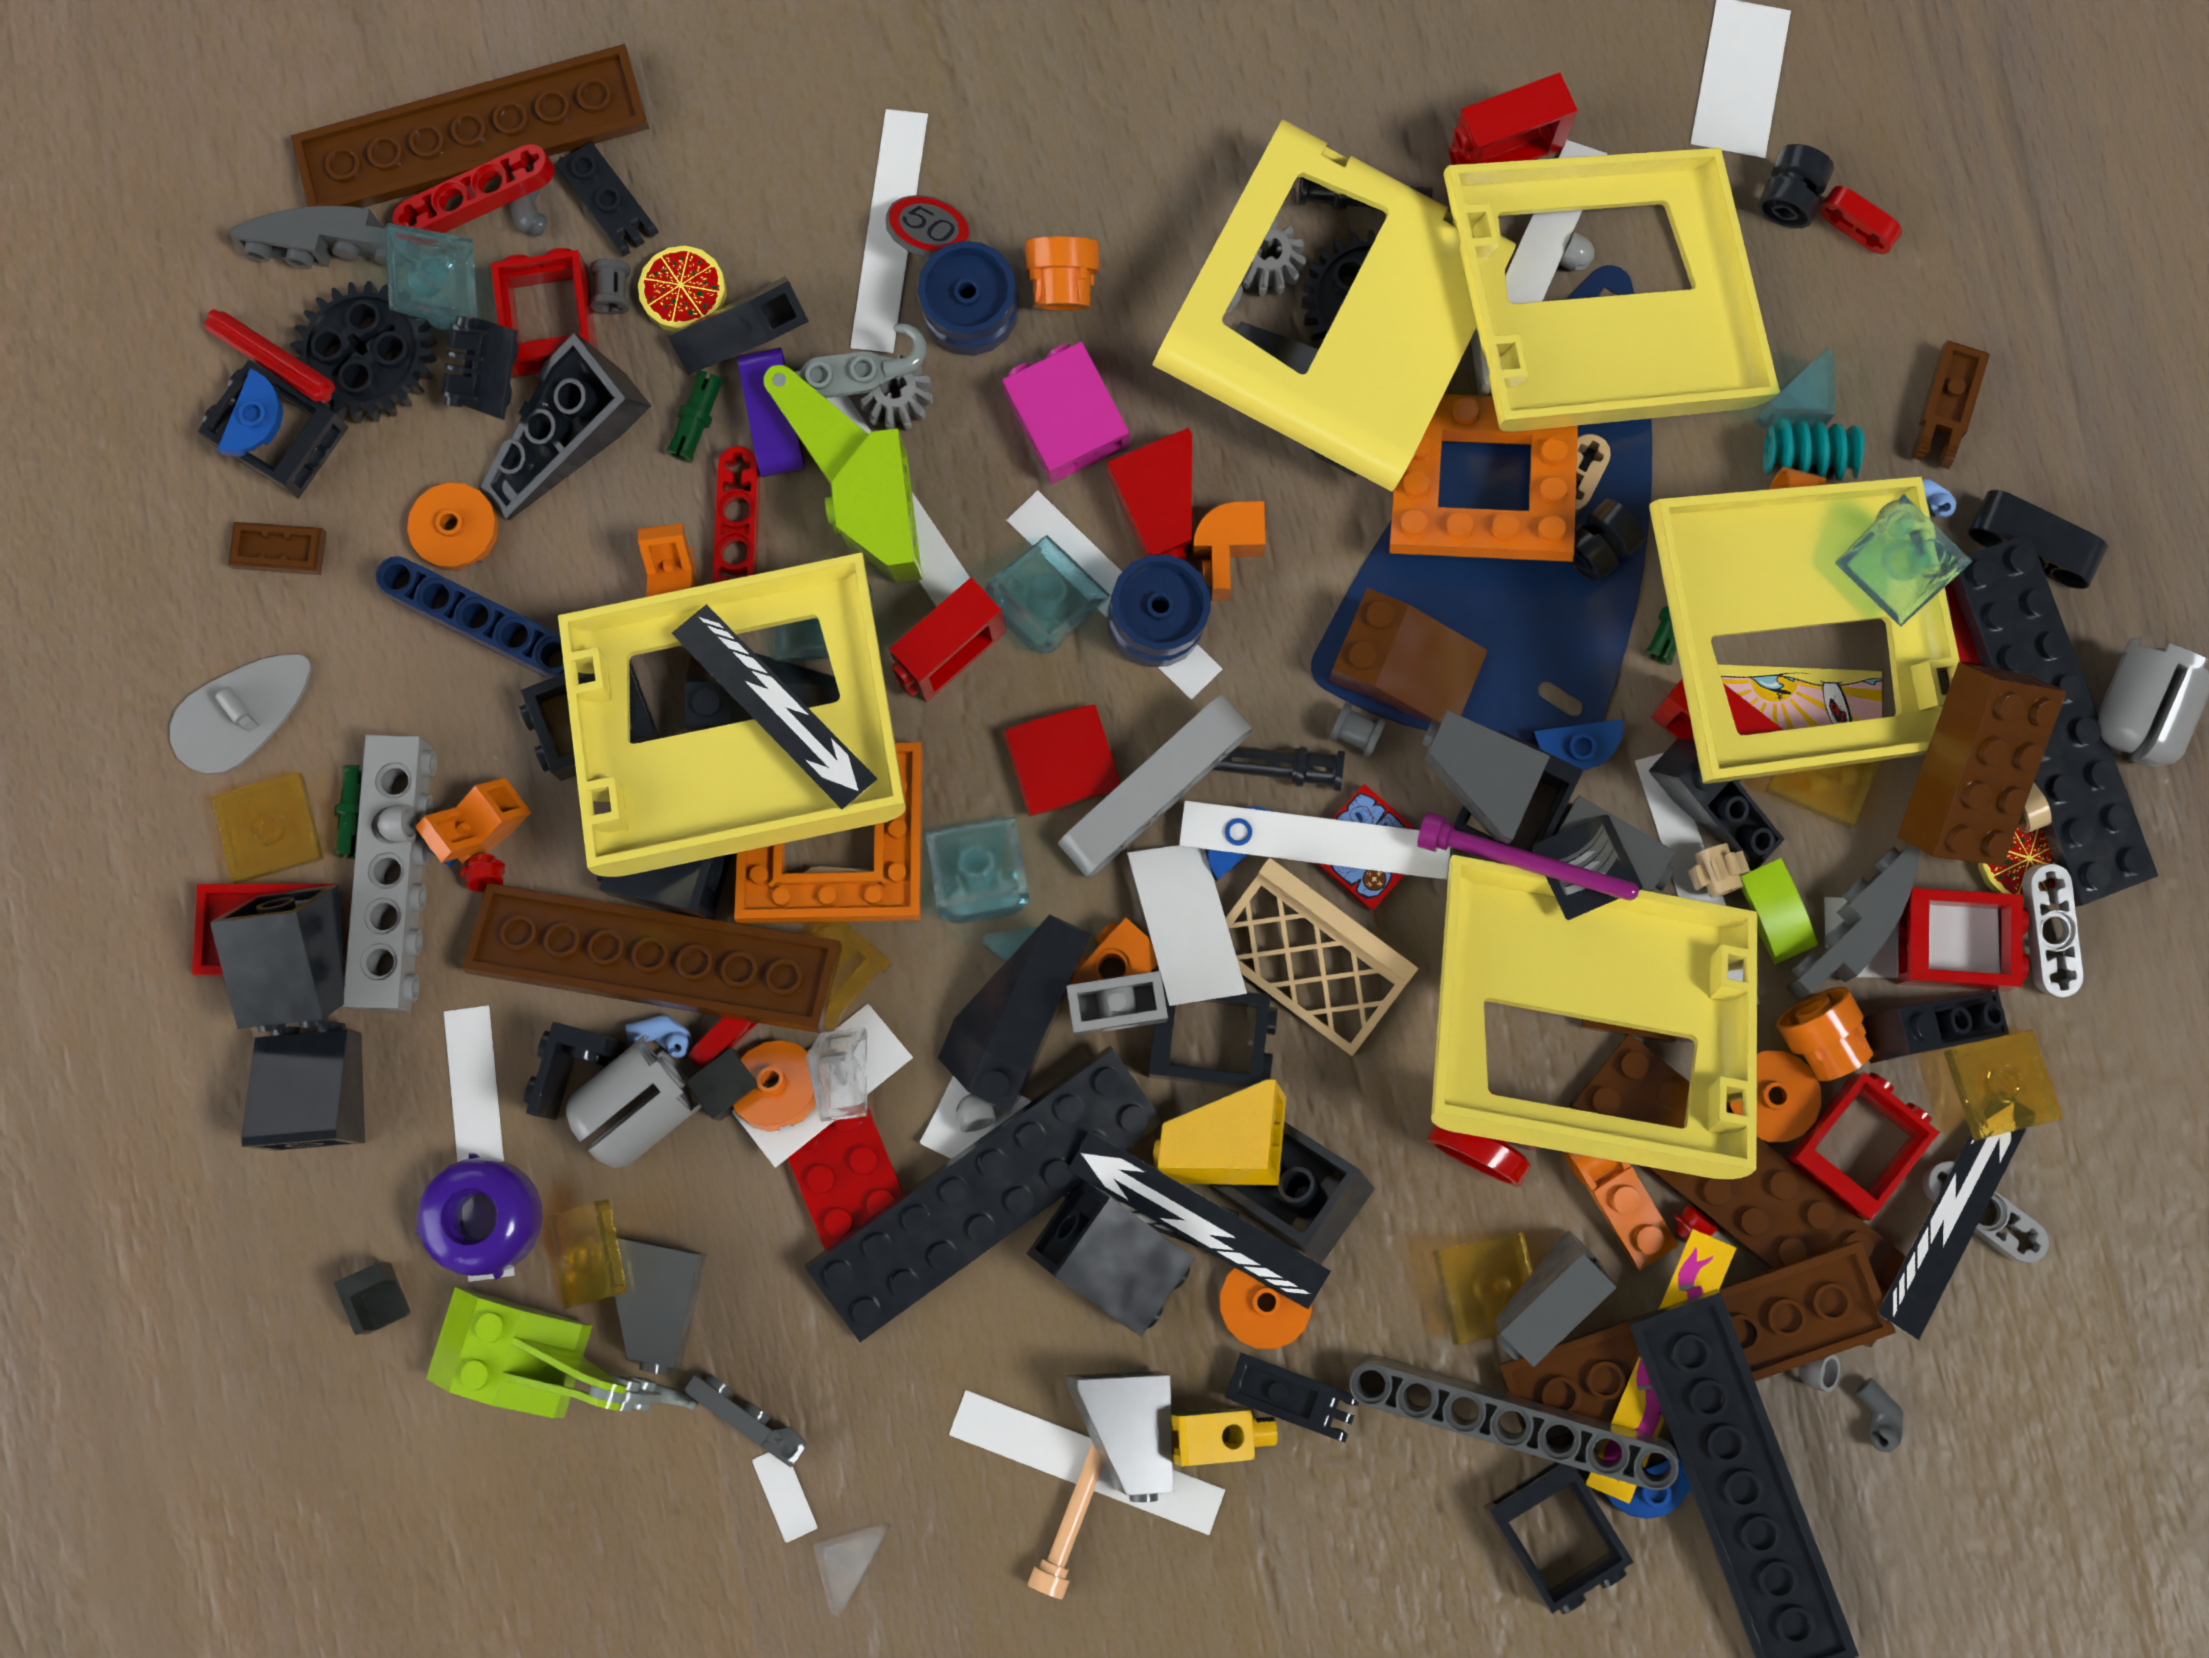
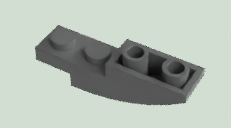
(311, 235)
(1868, 922)

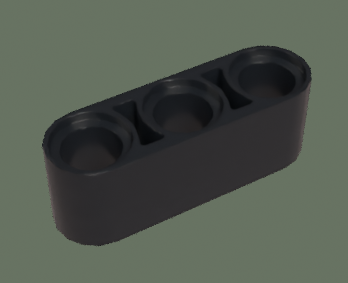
(2063, 548)

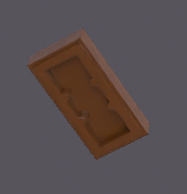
(277, 548)

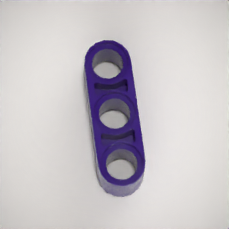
(774, 439)

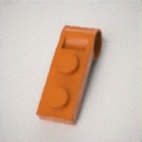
(1624, 1207)

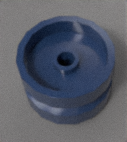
(968, 298)
(1139, 596)

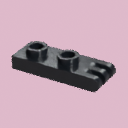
(605, 197)
(1289, 1396)

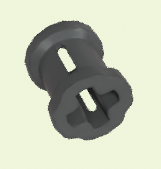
(610, 286)
(1357, 730)

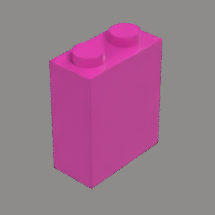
(1065, 411)

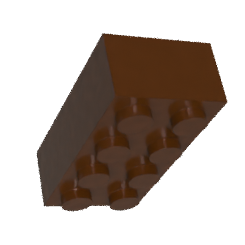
(1981, 764)

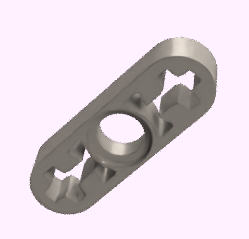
(2045, 965)
(2005, 1243)

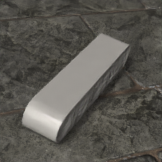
(1155, 786)

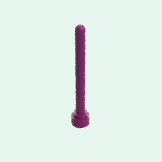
(1440, 834)

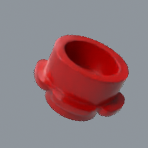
(482, 870)
(1693, 1219)

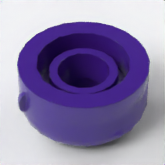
(516, 1225)

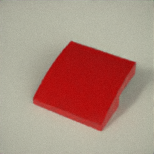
(1061, 760)

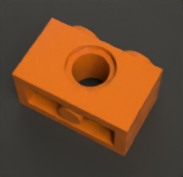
(1118, 942)

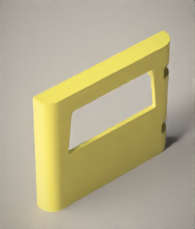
(1388, 344)
(1618, 352)
(1771, 566)
(731, 782)
(1624, 964)

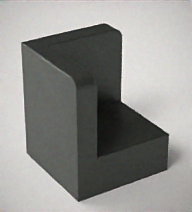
(722, 1084)
(372, 1298)

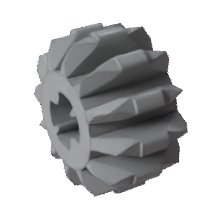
(1282, 269)
(914, 396)

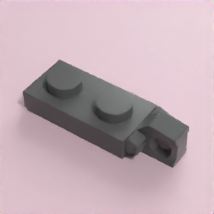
(749, 1420)

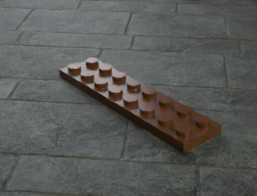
(453, 132)
(653, 957)
(1772, 1211)
(1778, 1315)

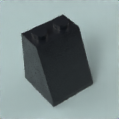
(677, 889)
(283, 957)
(305, 1090)
(1111, 1257)

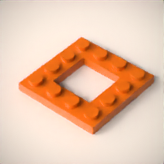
(1534, 534)
(887, 894)

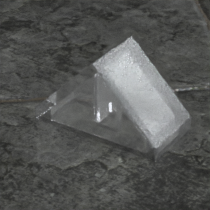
(839, 1074)
(844, 1561)

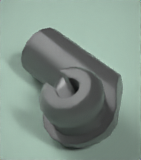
(526, 215)
(1886, 1416)

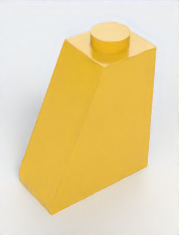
(1226, 1140)

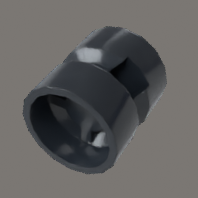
(1796, 186)
(1607, 536)

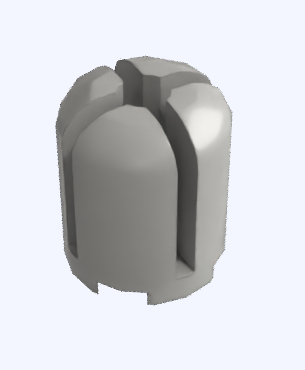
(2154, 703)
(618, 1086)

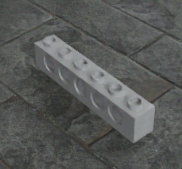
(371, 897)

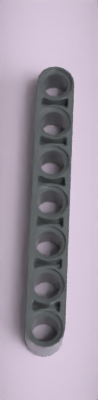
(1530, 1440)

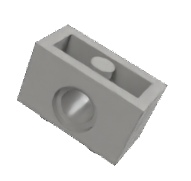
(1117, 1003)

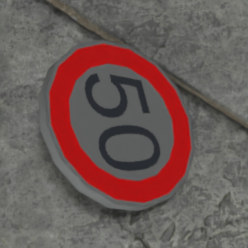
(926, 224)

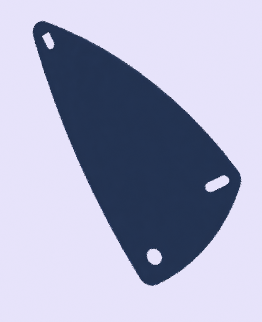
(1528, 614)

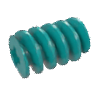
(1814, 447)

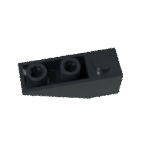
(739, 326)
(1718, 807)
(1935, 1026)

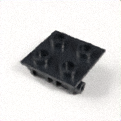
(486, 369)

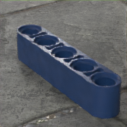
(463, 607)

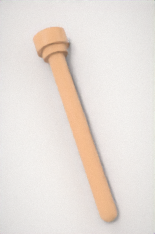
(1051, 1574)

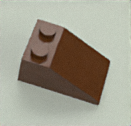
(1406, 659)

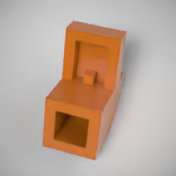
(1227, 533)
(667, 559)
(476, 824)

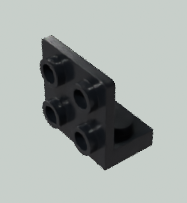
(558, 1051)

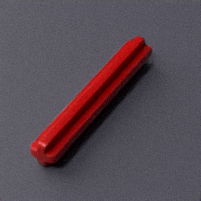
(269, 356)

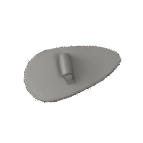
(237, 713)

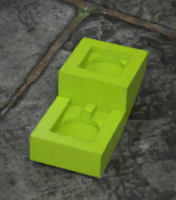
(1780, 911)

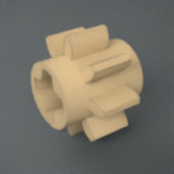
(1718, 870)

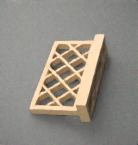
(1339, 927)

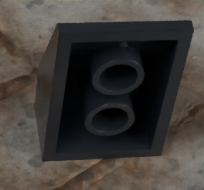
(1313, 1199)

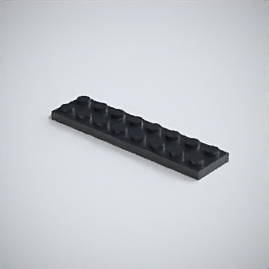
(2022, 632)
(979, 1195)
(1740, 1481)

